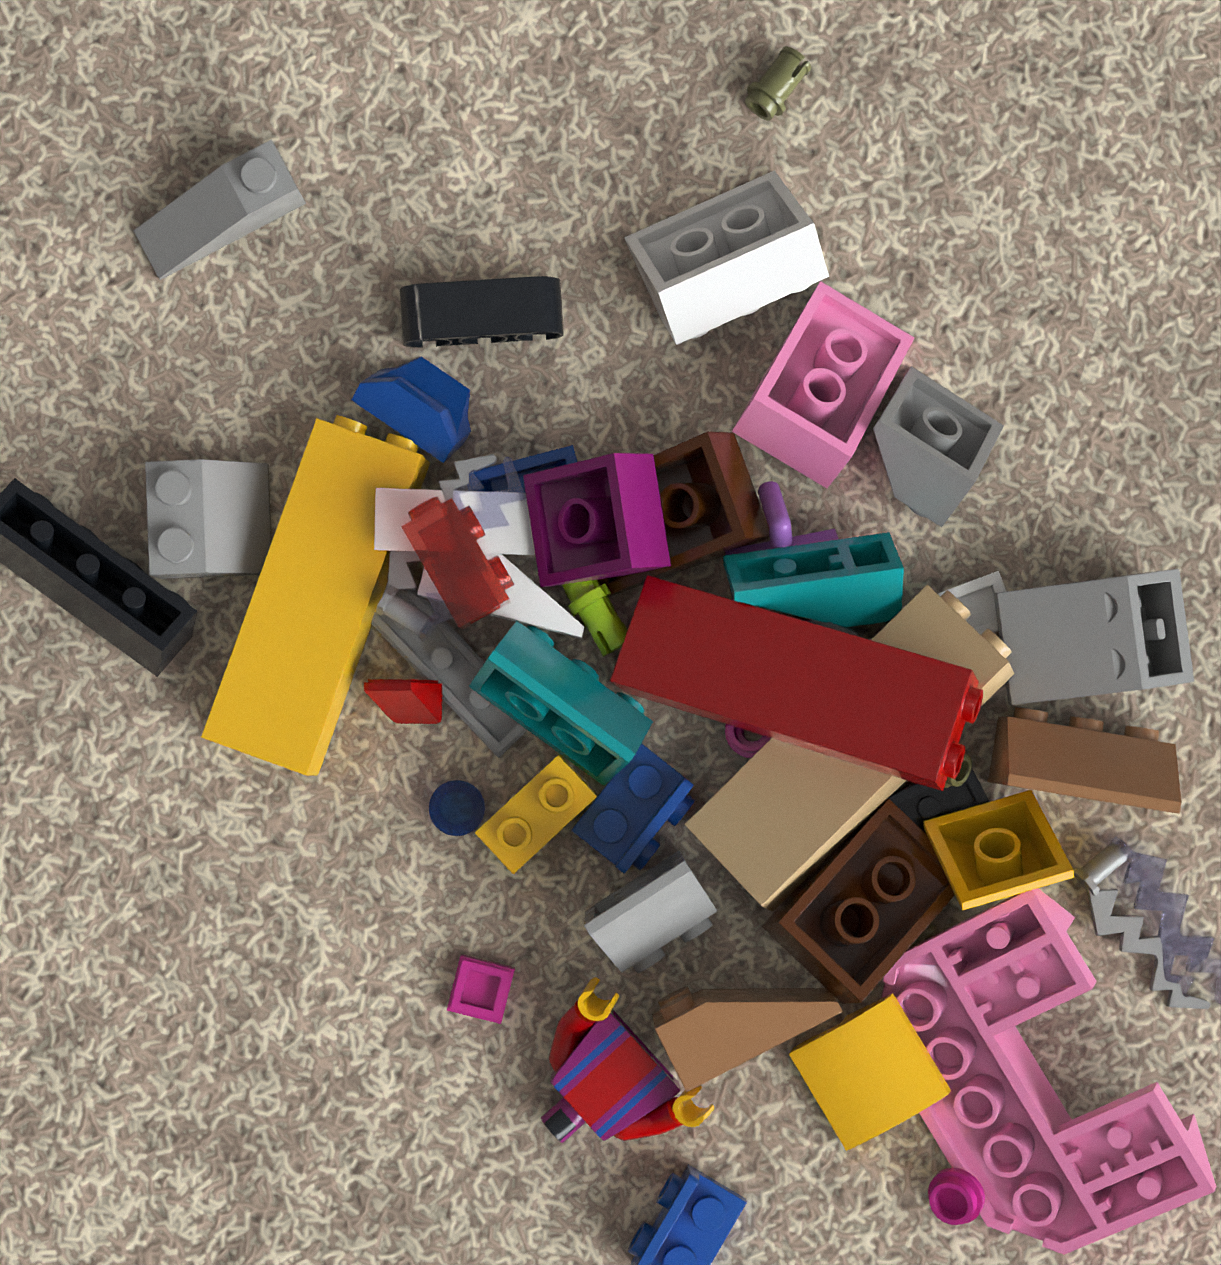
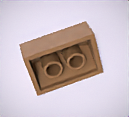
(1086, 761)

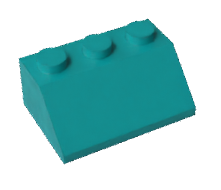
(562, 702)

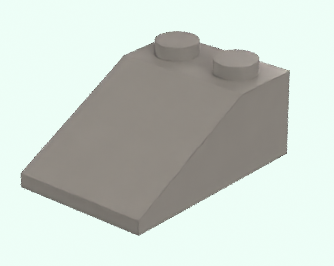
(649, 914)

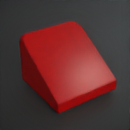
(407, 699)

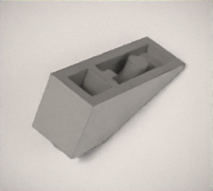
(220, 210)

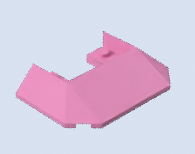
(1002, 1117)

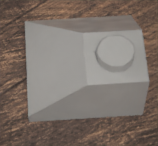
(933, 445)

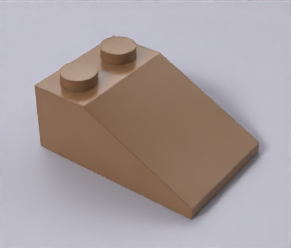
(726, 1027)

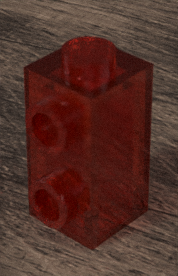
(456, 564)

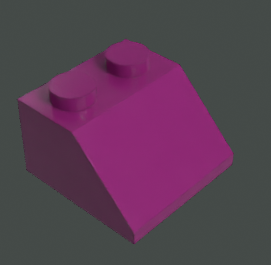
(596, 519)

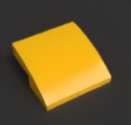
(869, 1072)

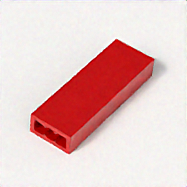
(798, 682)

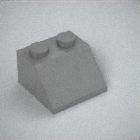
(207, 518)

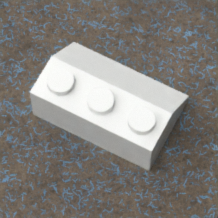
(728, 257)

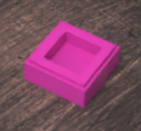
(480, 989)

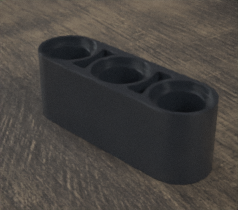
(481, 309)

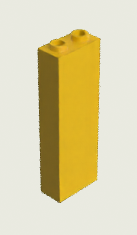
(312, 600)

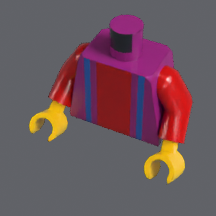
(612, 1078)

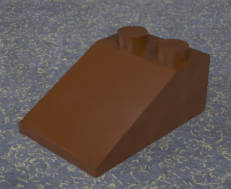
(704, 505)
(863, 905)

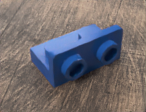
(634, 809)
(691, 1223)

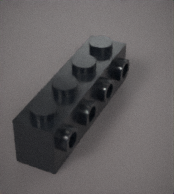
(92, 580)

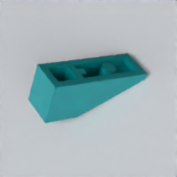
(825, 581)

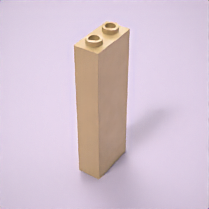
(800, 805)

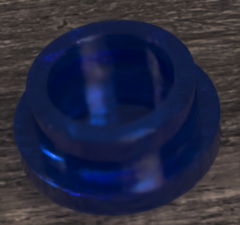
(456, 807)

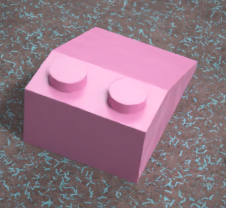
(824, 385)

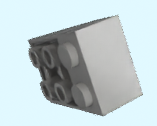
(1095, 637)

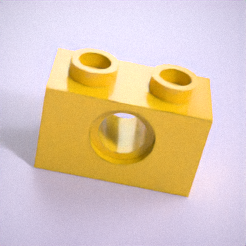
(536, 814)

